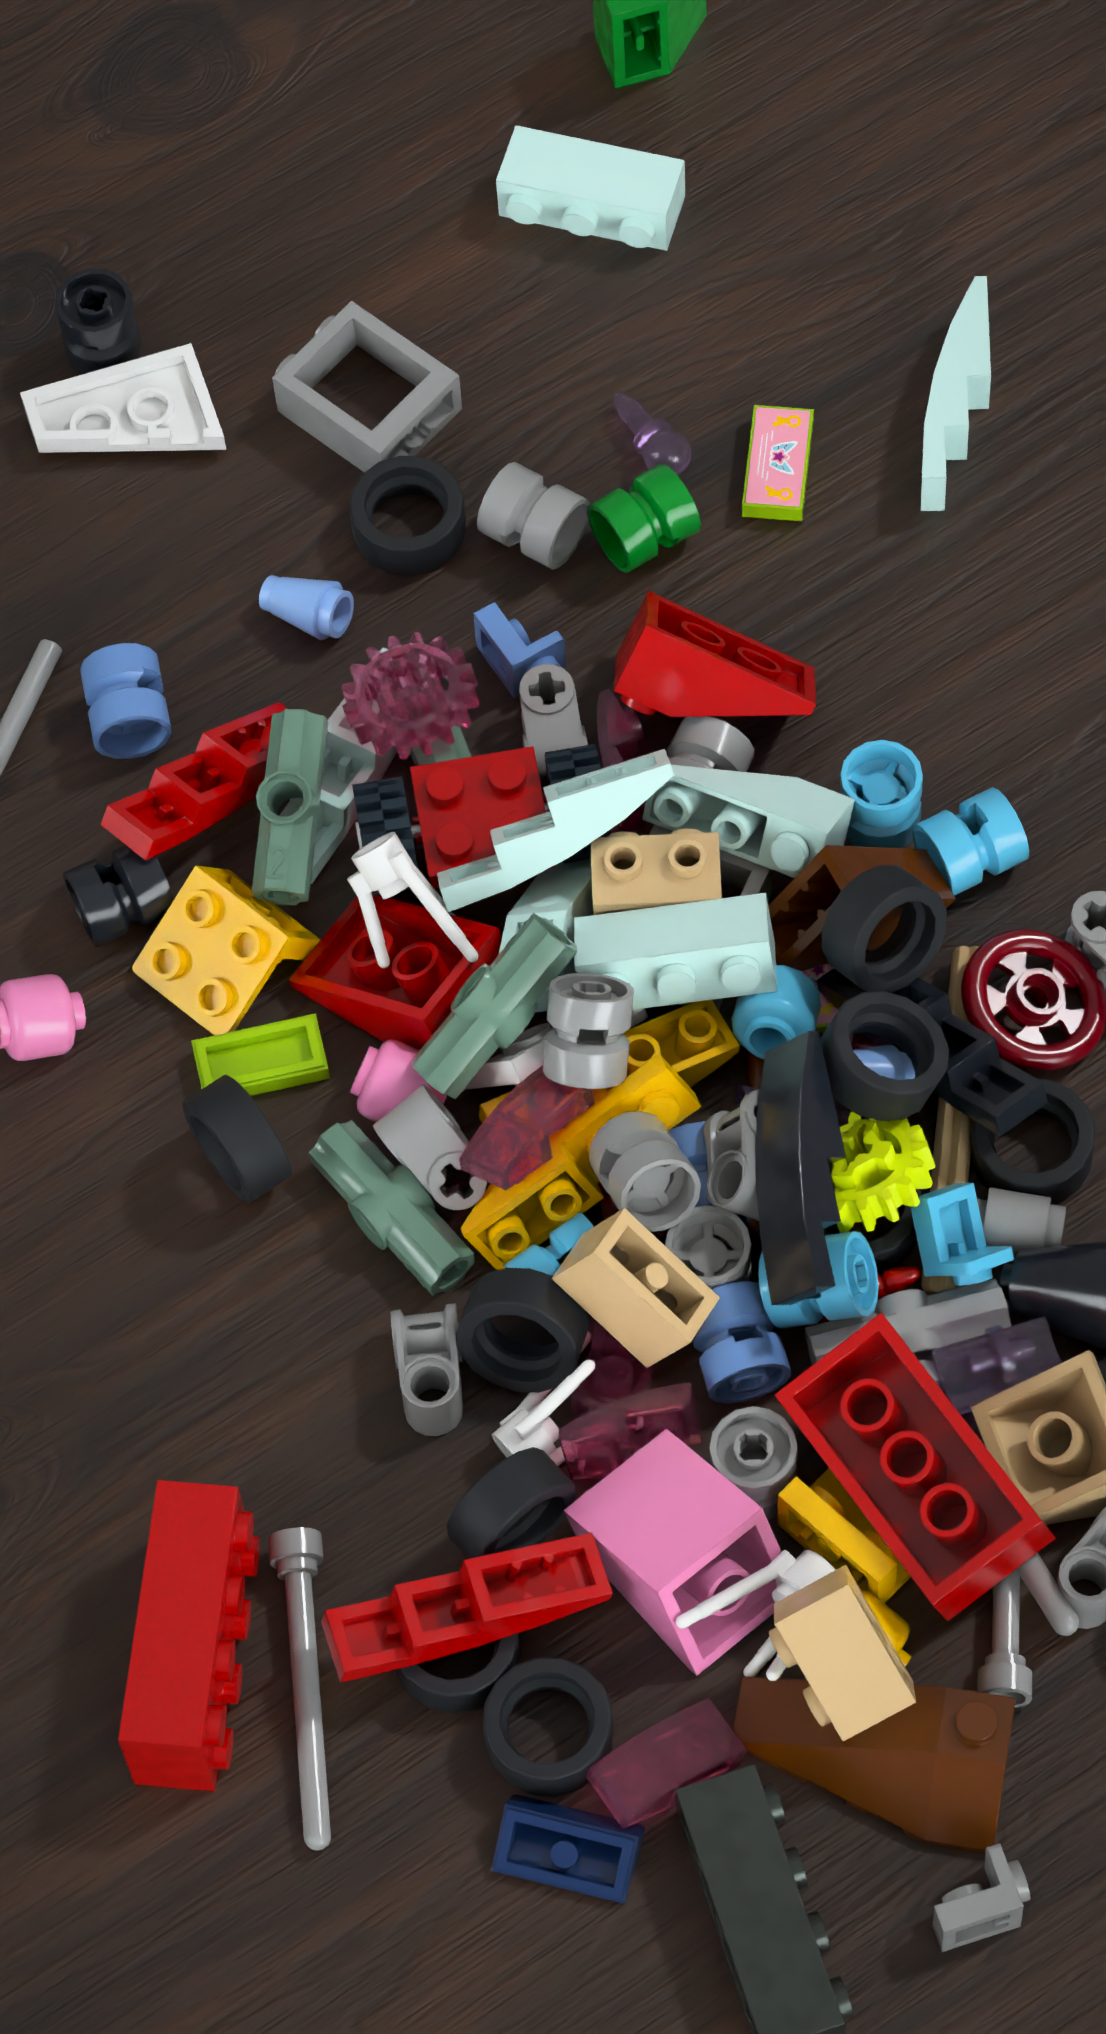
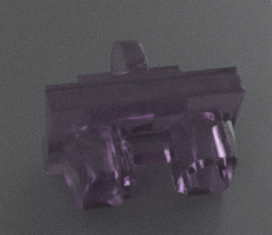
(994, 1361)

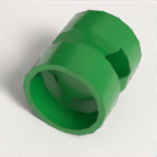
(651, 513)

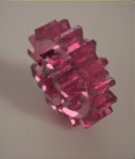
(410, 695)

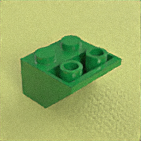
(644, 36)

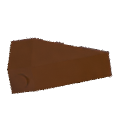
(922, 1769)

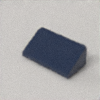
(567, 1848)

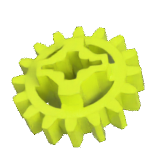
(879, 1170)

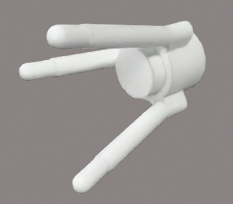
(389, 869)
(530, 1422)
(790, 1577)

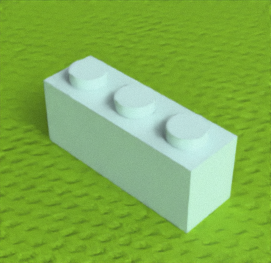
(591, 188)
(682, 950)

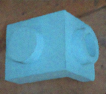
(953, 1236)

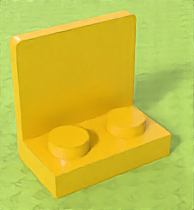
(219, 948)
(834, 1527)

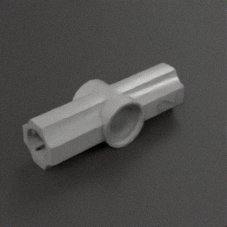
(922, 1319)

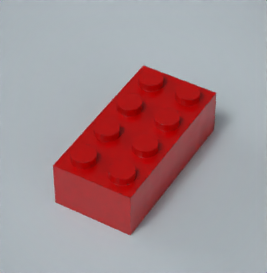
(914, 1467)
(188, 1635)

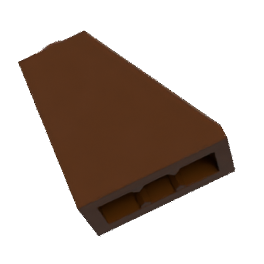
(803, 905)

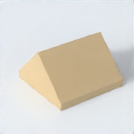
(1052, 1438)

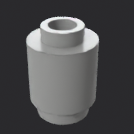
(1020, 1220)

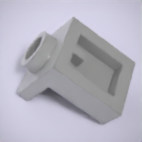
(977, 1913)

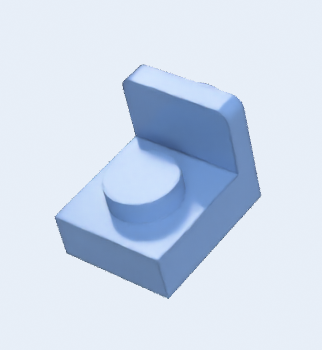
(509, 647)

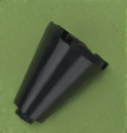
(1063, 1286)

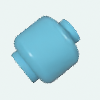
(778, 1016)

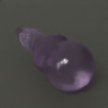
(653, 437)

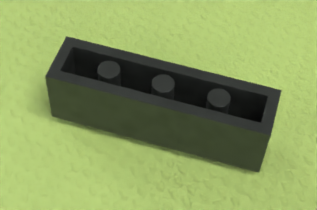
(758, 1905)

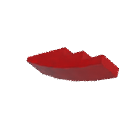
(196, 788)
(466, 1608)

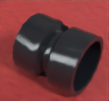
(97, 320)
(118, 893)

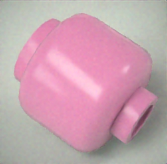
(39, 1017)
(387, 1079)

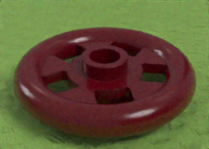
(1068, 969)

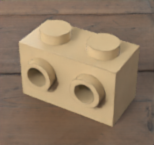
(654, 870)
(636, 1288)
(842, 1653)

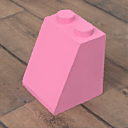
(676, 1537)

